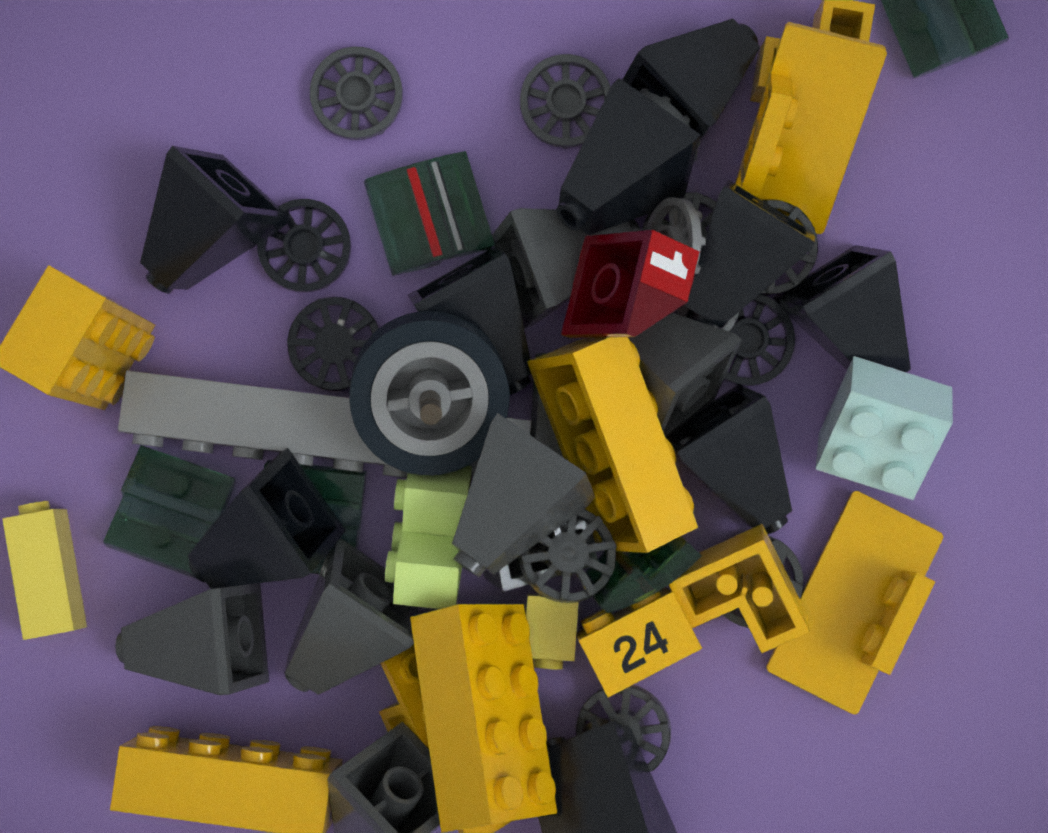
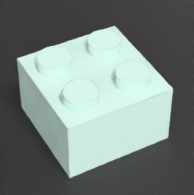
(884, 428)

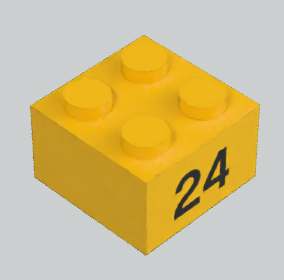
(637, 640)

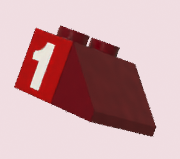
(628, 283)

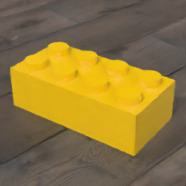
(74, 342)
(613, 434)
(482, 715)
(224, 782)

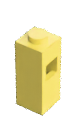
(44, 571)

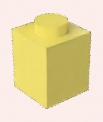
(551, 631)

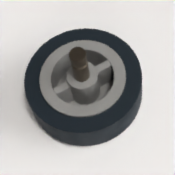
(427, 392)

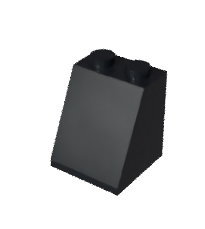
(603, 784)

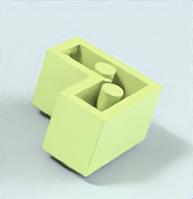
(422, 543)

